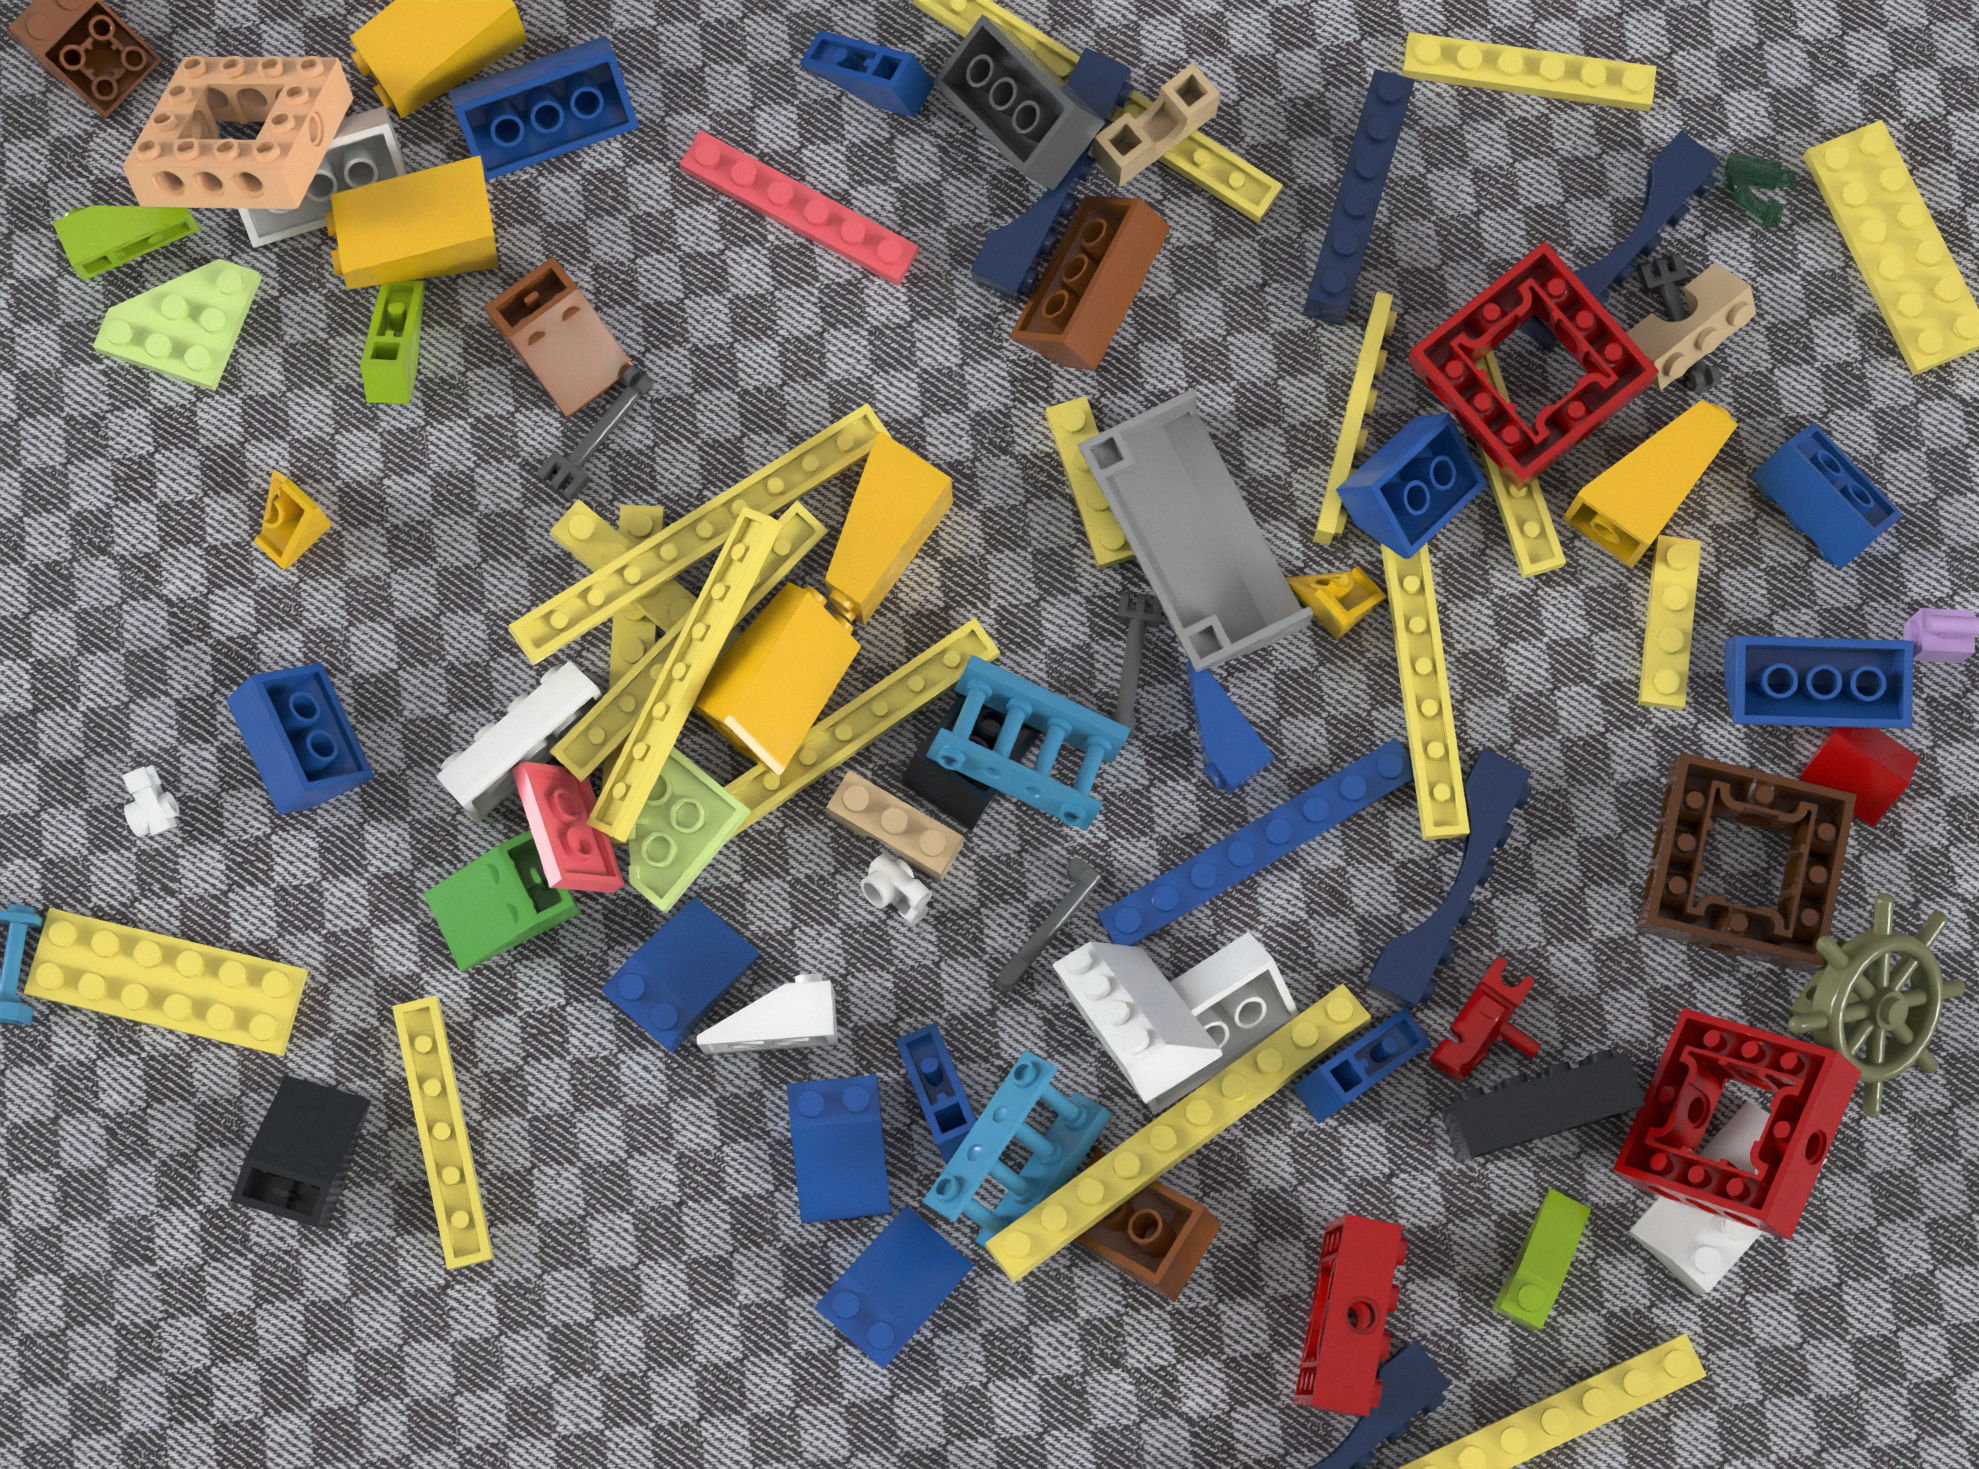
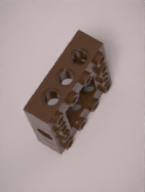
(1819, 833)

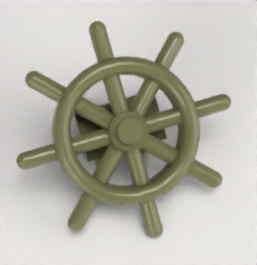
(1861, 999)

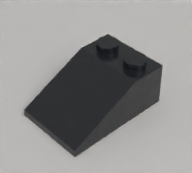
(956, 792)

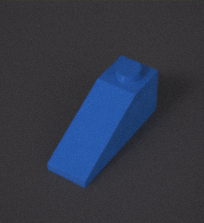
(870, 71)
(1226, 738)
(1361, 1065)
(937, 1088)

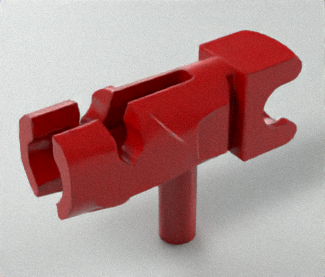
(1483, 1022)

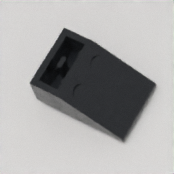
(302, 1152)

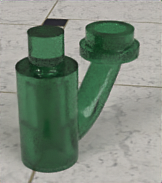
(1761, 173)

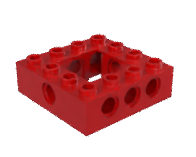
(1549, 289)
(1808, 1105)
(1355, 1276)

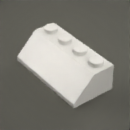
(359, 155)
(528, 732)
(1237, 1002)
(1136, 1016)
(1695, 1242)

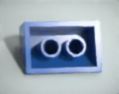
(1413, 484)
(1826, 495)
(299, 737)

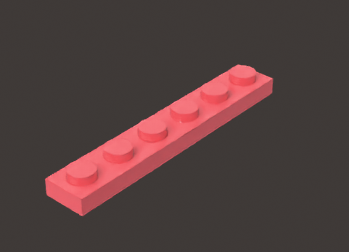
(799, 208)

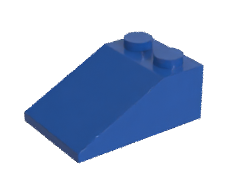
(681, 974)
(838, 1148)
(894, 1287)

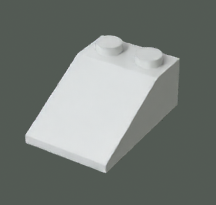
(786, 1018)

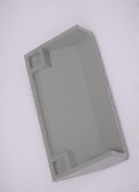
(1193, 534)

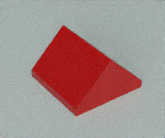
(1862, 764)

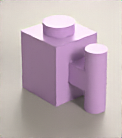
(1942, 634)

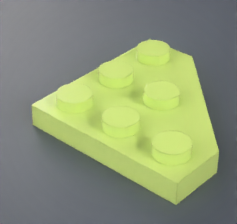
(183, 324)
(680, 830)

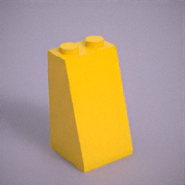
(432, 46)
(414, 226)
(1642, 491)
(886, 526)
(778, 677)

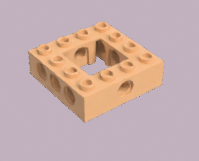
(186, 165)

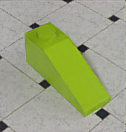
(112, 235)
(393, 343)
(1542, 1261)

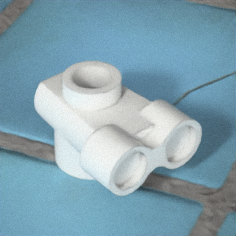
(152, 809)
(894, 884)

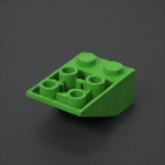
(498, 902)

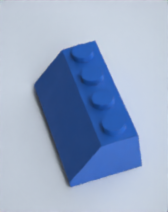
(544, 108)
(1819, 681)

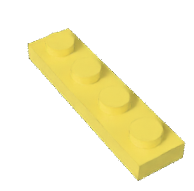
(1071, 425)
(1669, 622)

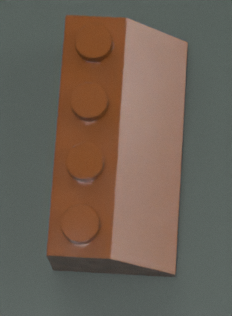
(1091, 281)

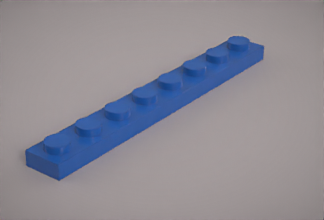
(1257, 845)

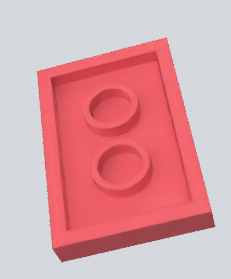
(557, 812)

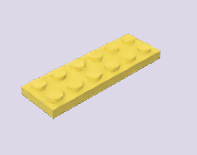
(1896, 246)
(166, 982)

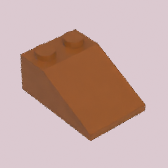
(1153, 1237)

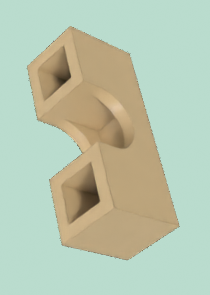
(1135, 143)
(1717, 308)
(898, 825)

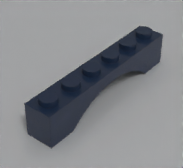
(1673, 179)
(1358, 197)
(1013, 251)
(1408, 961)
(1408, 1386)

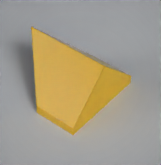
(289, 522)
(1338, 598)

